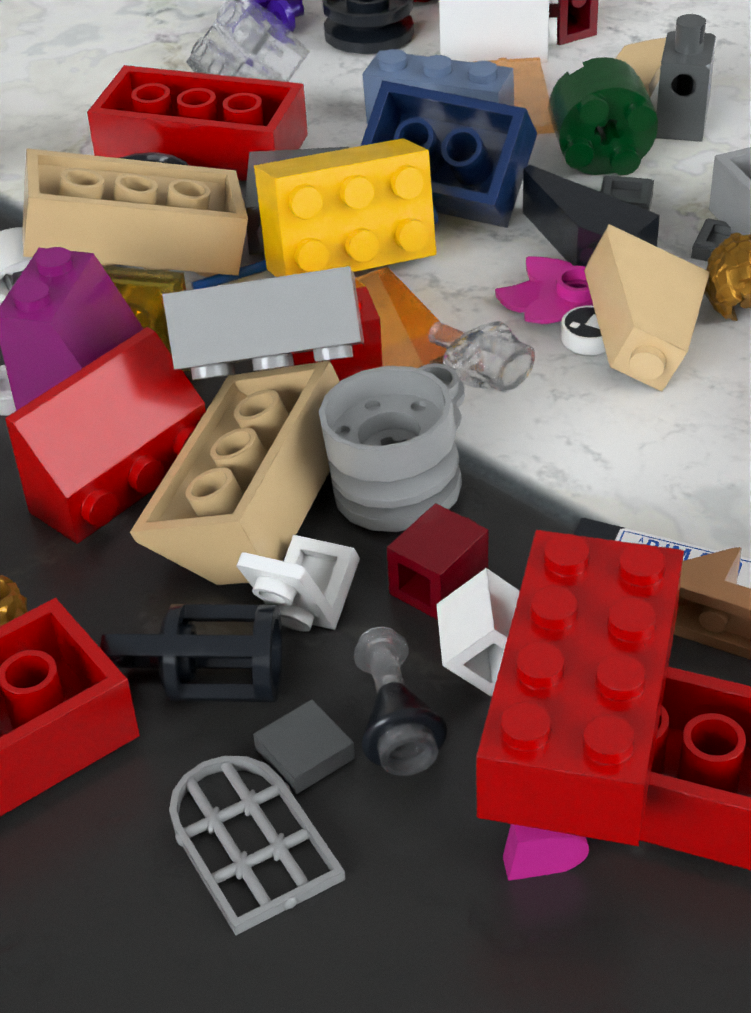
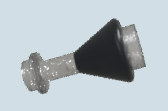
(402, 729)

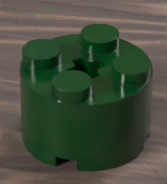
(603, 117)

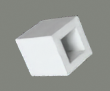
(476, 627)

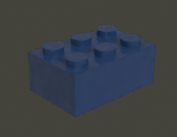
(471, 142)

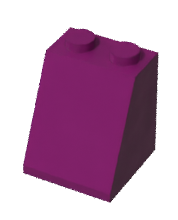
(60, 320)

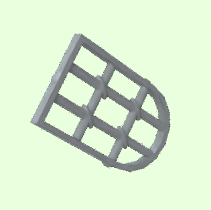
(242, 861)

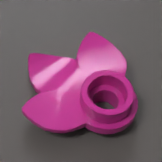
(550, 292)

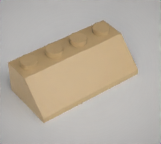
(134, 212)
(243, 474)

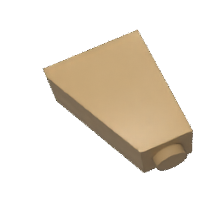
(644, 305)

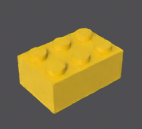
(347, 208)

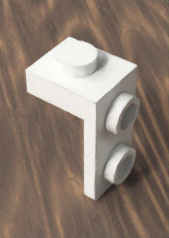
(307, 584)

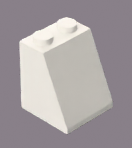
(496, 29)

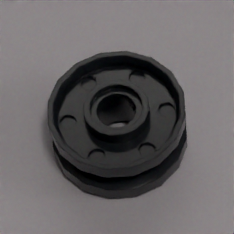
(368, 24)

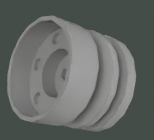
(390, 446)

